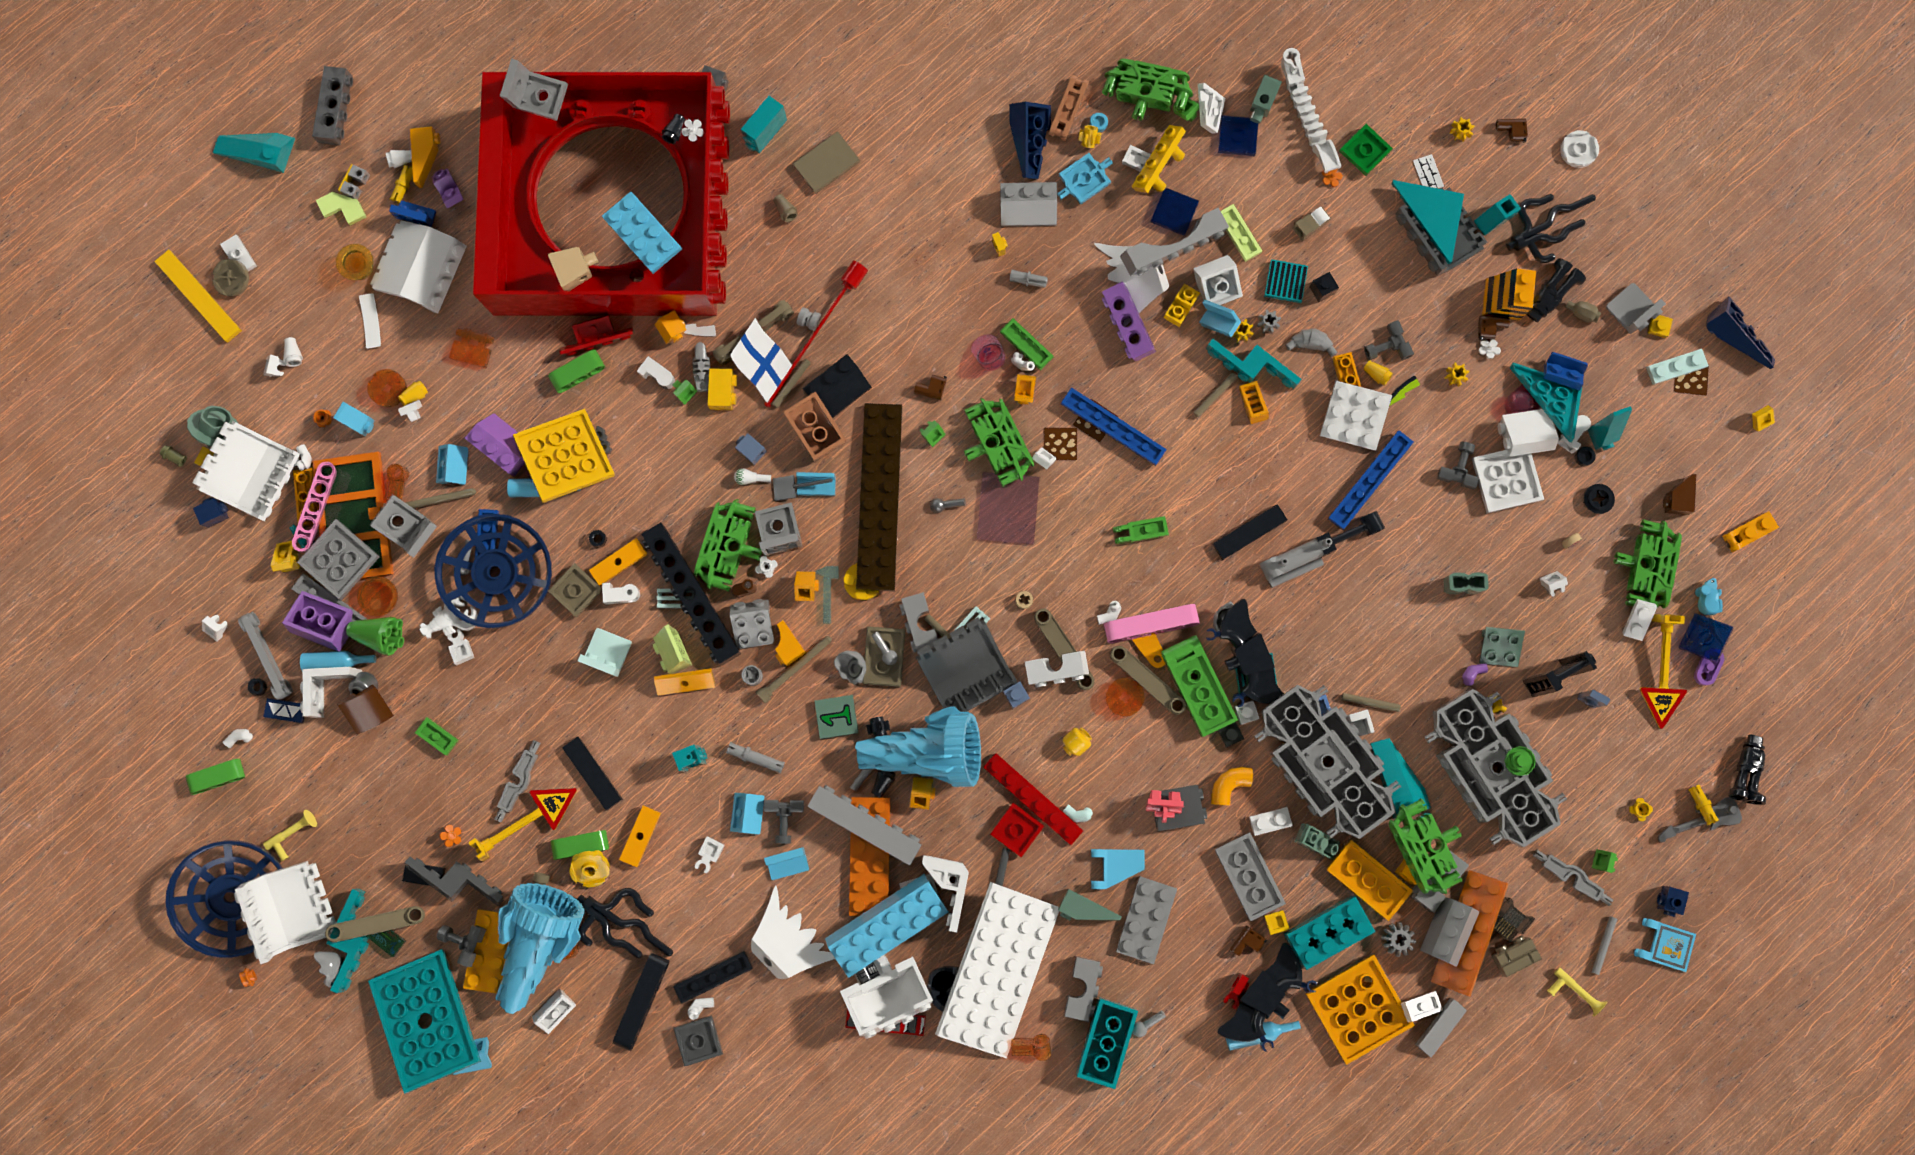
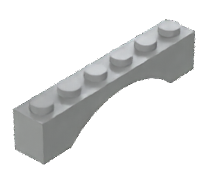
(1143, 256)

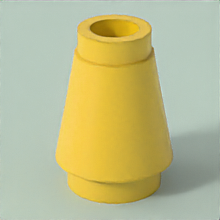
(1378, 372)
(413, 393)

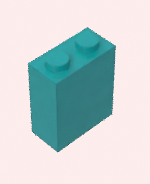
(763, 124)

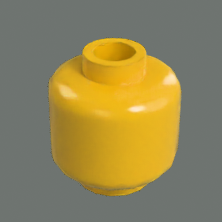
(1076, 741)

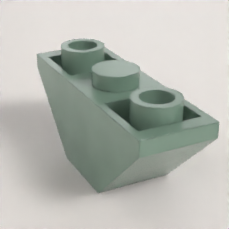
(1317, 841)

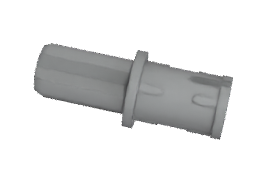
(1028, 278)

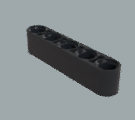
(641, 1002)

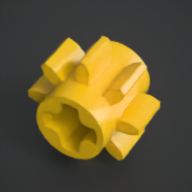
(1458, 133)
(1089, 136)
(1239, 335)
(1461, 376)

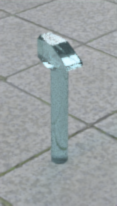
(828, 573)

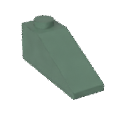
(1081, 908)

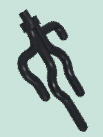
(1530, 235)
(598, 912)

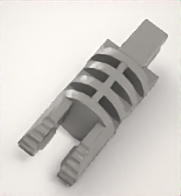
(701, 367)

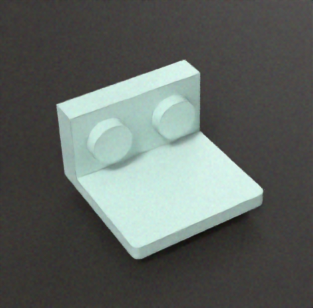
(606, 652)

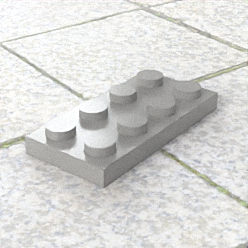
(1250, 876)
(1146, 920)

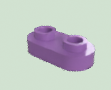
(1710, 669)

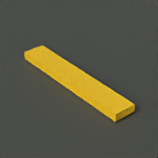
(198, 296)

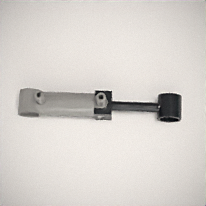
(1317, 548)

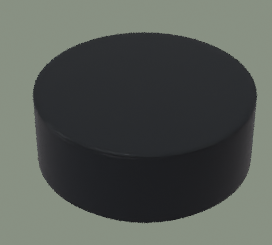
(1585, 456)

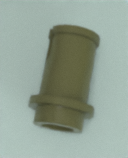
(169, 453)

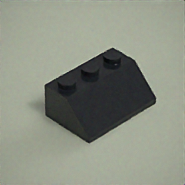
(839, 385)

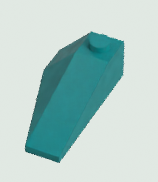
(262, 149)
(1609, 429)
(1397, 769)

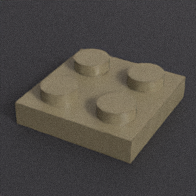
(575, 590)

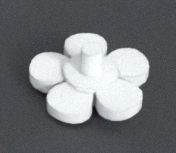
(692, 129)
(1489, 348)

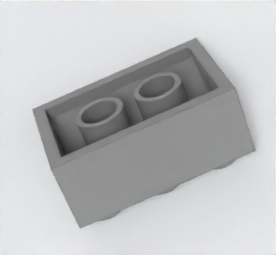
(1028, 204)
(1449, 931)

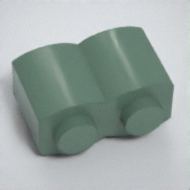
(1461, 582)

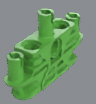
(1141, 78)
(1009, 435)
(714, 542)
(1659, 557)
(1415, 842)

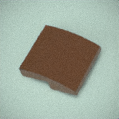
(365, 709)

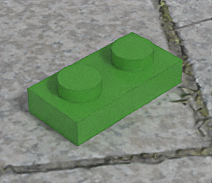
(436, 736)

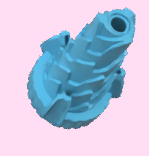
(944, 750)
(540, 929)

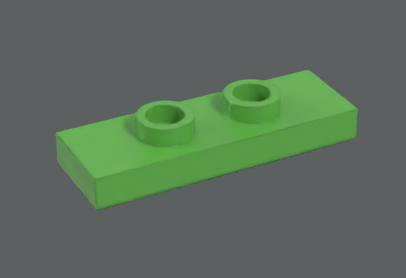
(1026, 344)

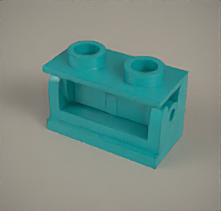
(689, 757)

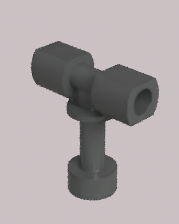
(1395, 342)
(1459, 473)
(783, 810)
(466, 943)

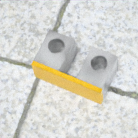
(357, 174)

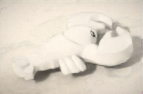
(445, 620)

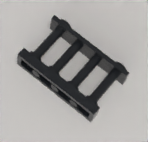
(1551, 681)

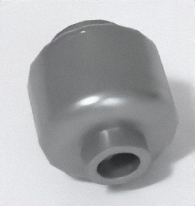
(361, 682)

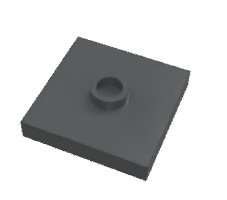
(698, 1041)

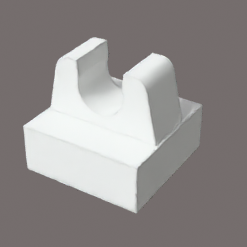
(271, 366)
(411, 410)
(1554, 581)
(214, 630)

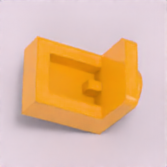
(1024, 389)

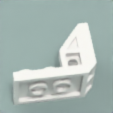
(941, 871)

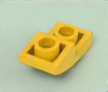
(1181, 305)

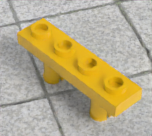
(1154, 165)

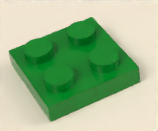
(1366, 149)

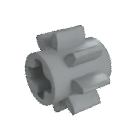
(1271, 318)

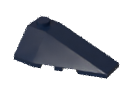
(1029, 128)
(1730, 327)

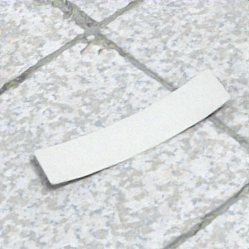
(370, 320)

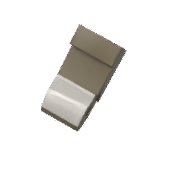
(1311, 223)

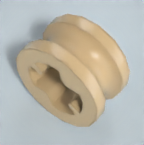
(1022, 605)

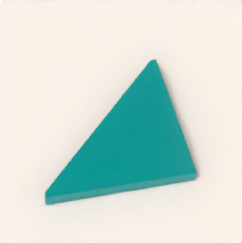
(1436, 212)
(1556, 400)

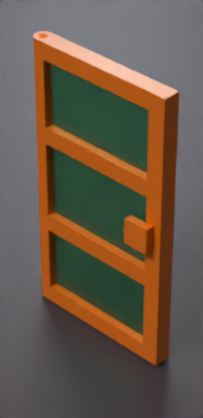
(356, 501)

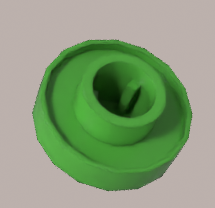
(1519, 761)

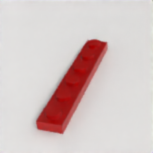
(1033, 799)

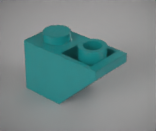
(1497, 214)

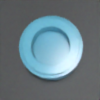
(1100, 121)

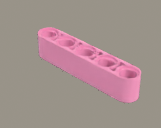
(313, 497)
(1148, 623)

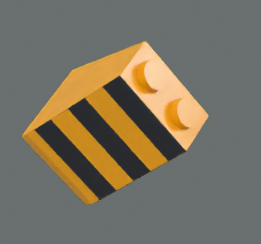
(1509, 294)

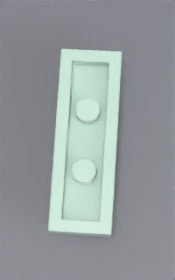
(1677, 366)

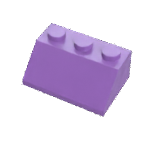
(496, 441)
(319, 621)

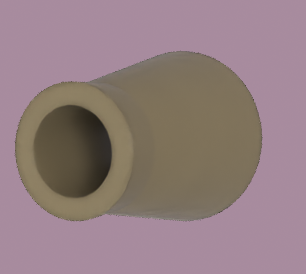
(785, 208)

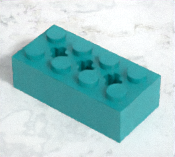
(1341, 938)
(1112, 1054)

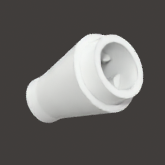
(398, 157)
(292, 354)

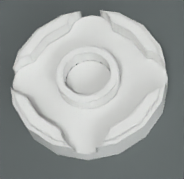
(1579, 149)

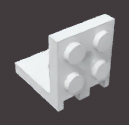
(313, 687)

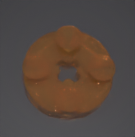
(379, 381)
(1118, 706)

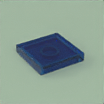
(1238, 136)
(1174, 211)
(1706, 637)

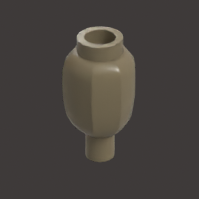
(1584, 311)

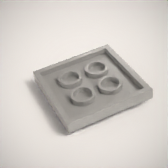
(338, 559)

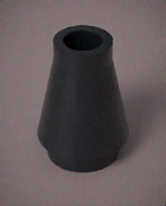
(672, 131)
(883, 782)

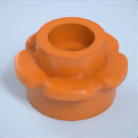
(317, 417)
(248, 977)

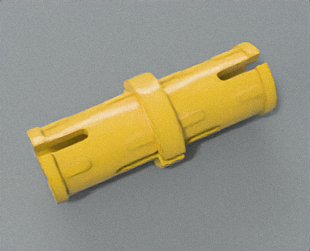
(402, 184)
(1703, 805)

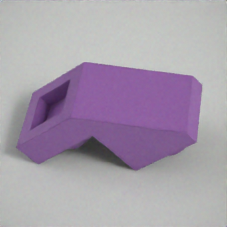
(447, 187)

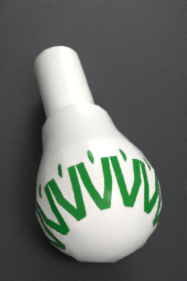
(744, 477)

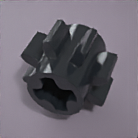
(878, 727)

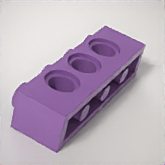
(1144, 346)

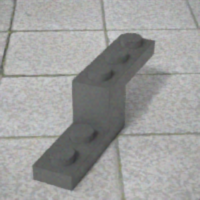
(454, 880)

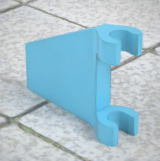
(1118, 865)

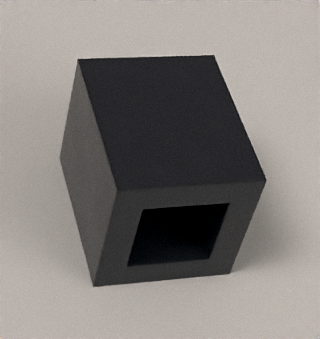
(1324, 287)

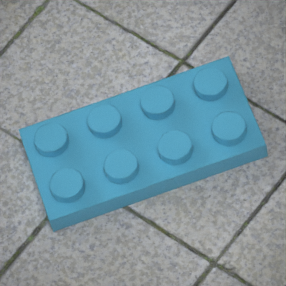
(641, 232)

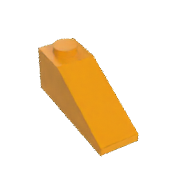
(423, 151)

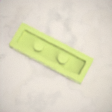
(1240, 234)

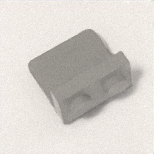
(1634, 308)
(751, 623)

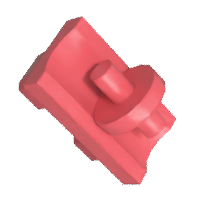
(1164, 808)

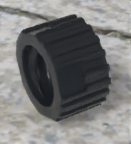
(593, 534)
(263, 688)

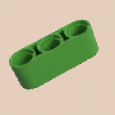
(576, 371)
(215, 776)
(574, 845)

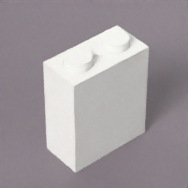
(1528, 432)

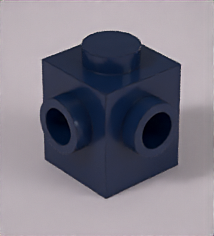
(211, 512)
(1672, 901)

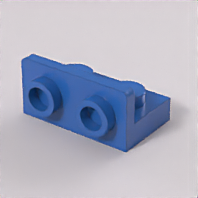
(413, 213)
(1565, 370)

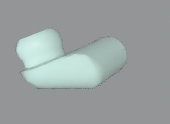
(1078, 816)

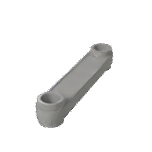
(250, 624)

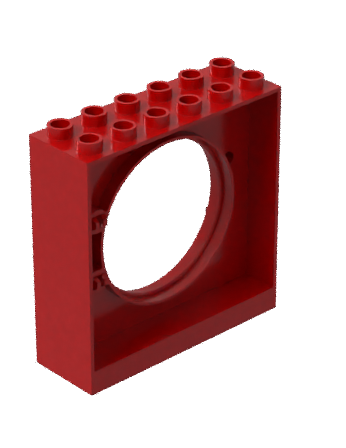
(515, 147)

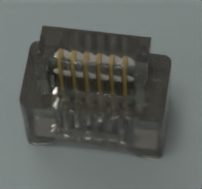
(1511, 921)

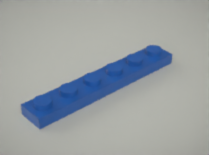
(1113, 426)
(1370, 480)

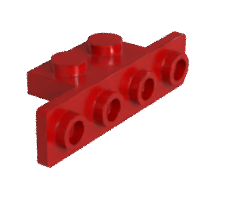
(594, 332)

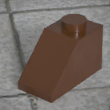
(1681, 497)

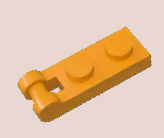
(1751, 531)

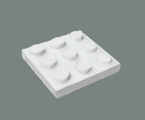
(1355, 415)
(1507, 480)

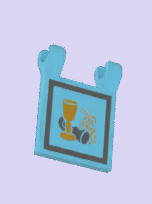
(1669, 946)

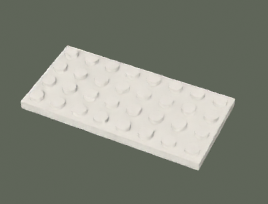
(997, 970)

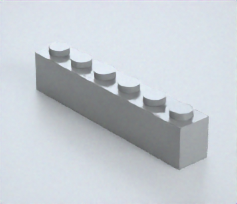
(864, 825)

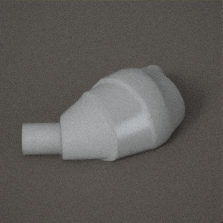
(1312, 339)

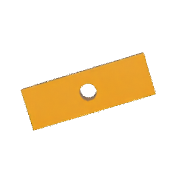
(1346, 368)
(302, 485)
(608, 569)
(684, 681)
(634, 846)

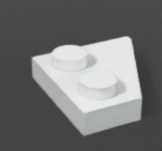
(1210, 107)

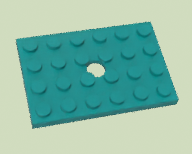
(401, 999)

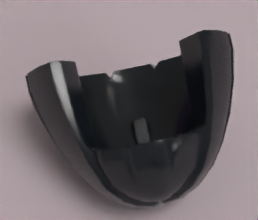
(940, 984)

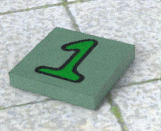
(836, 716)

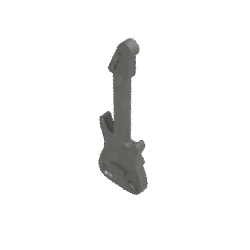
(1725, 810)

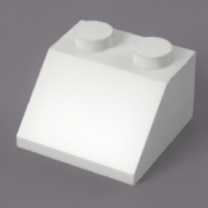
(1218, 280)

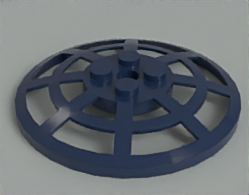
(485, 562)
(215, 897)

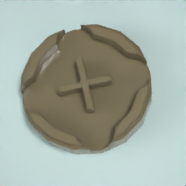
(230, 277)

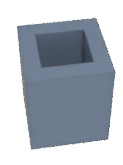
(750, 448)
(1016, 695)

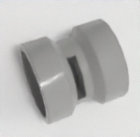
(808, 319)
(749, 674)

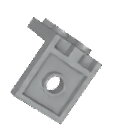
(523, 89)
(413, 530)
(780, 540)

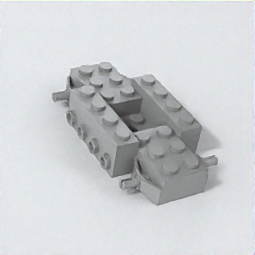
(1476, 745)
(1346, 784)

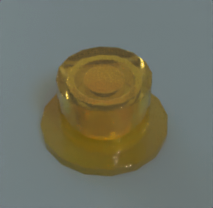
(354, 262)

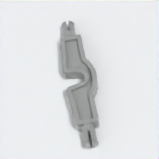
(512, 790)
(1581, 883)

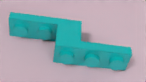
(1253, 364)
(352, 947)

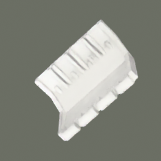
(418, 265)
(246, 470)
(284, 909)

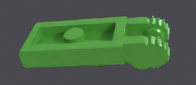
(1143, 530)

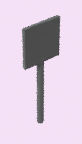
(785, 486)

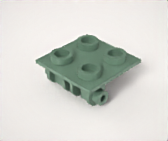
(1501, 646)

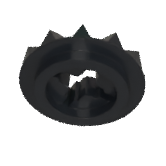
(1602, 491)

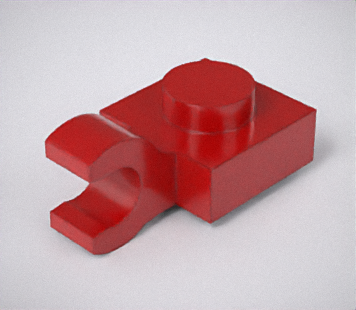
(1239, 986)

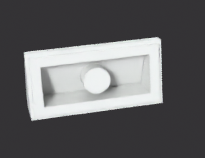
(553, 1011)

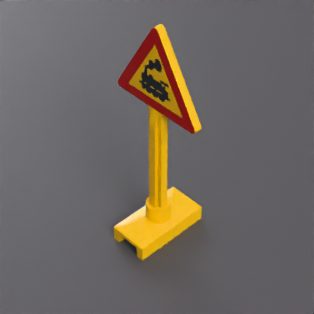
(1664, 700)
(551, 805)

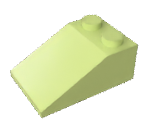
(671, 649)

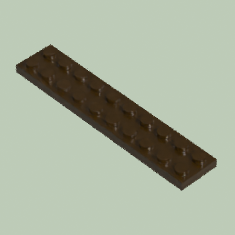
(879, 497)

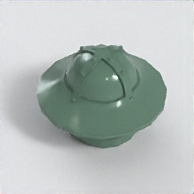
(206, 424)

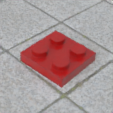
(1017, 830)

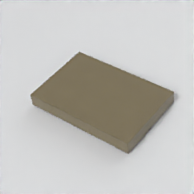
(826, 162)
(876, 670)

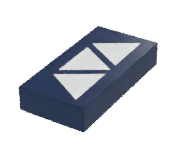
(283, 710)

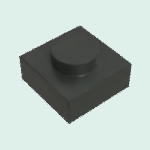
(1230, 734)

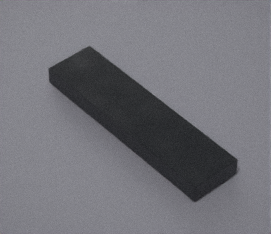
(1250, 532)
(592, 773)
(713, 977)

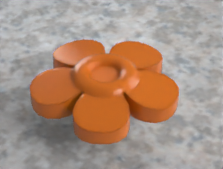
(1332, 177)
(450, 835)

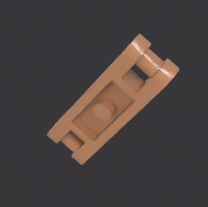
(1069, 107)

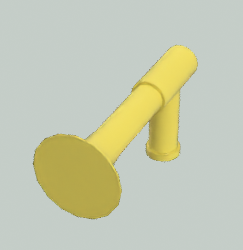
(307, 819)
(1564, 978)

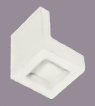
(1362, 722)

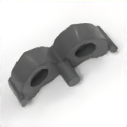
(603, 437)

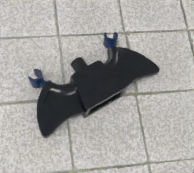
(1249, 655)
(1265, 998)

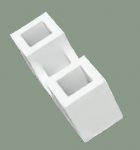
(1073, 666)

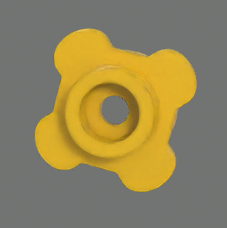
(1646, 809)

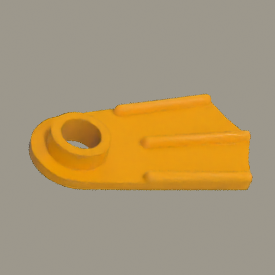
(1150, 648)

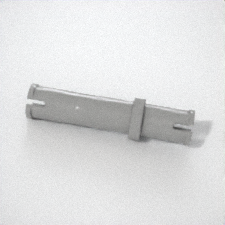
(747, 754)

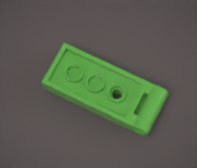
(1202, 696)

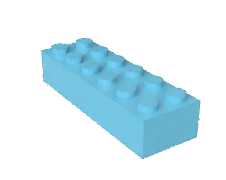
(886, 925)

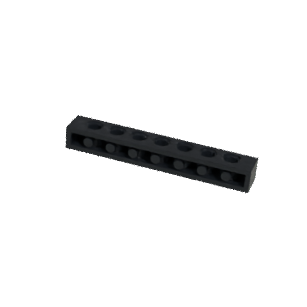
(660, 534)

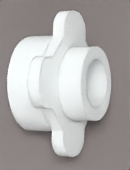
(771, 566)

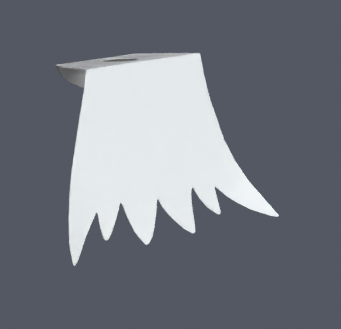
(1142, 287)
(782, 945)

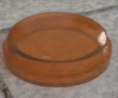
(377, 596)

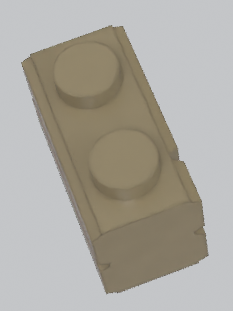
(1515, 956)

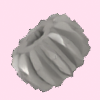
(1404, 943)

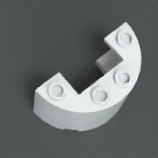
(887, 999)

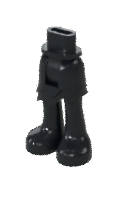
(1548, 297)
(1753, 762)

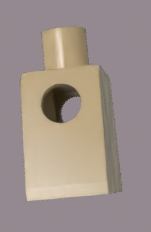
(572, 267)

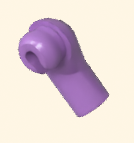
(1471, 673)

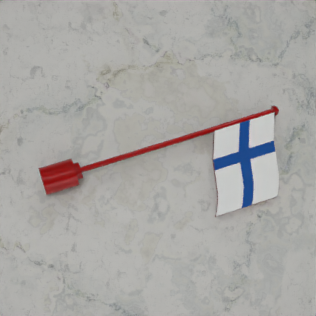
(764, 360)

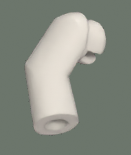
(1022, 365)
(305, 456)
(1111, 614)
(238, 734)
(698, 1005)

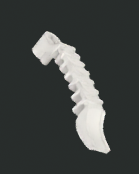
(1295, 80)

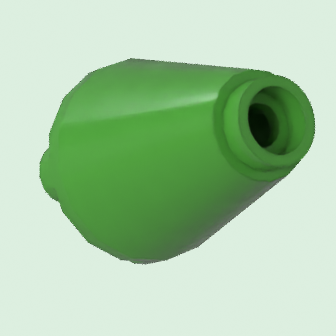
(378, 634)

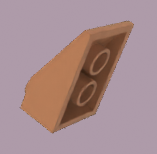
(815, 427)

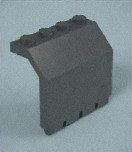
(1466, 243)
(966, 667)

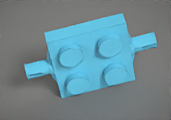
(1084, 178)

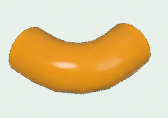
(1228, 782)

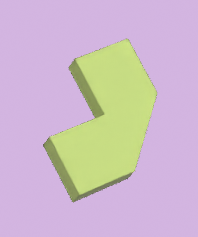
(336, 202)

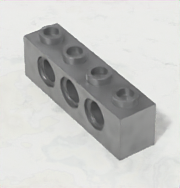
(331, 79)

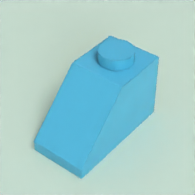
(354, 419)

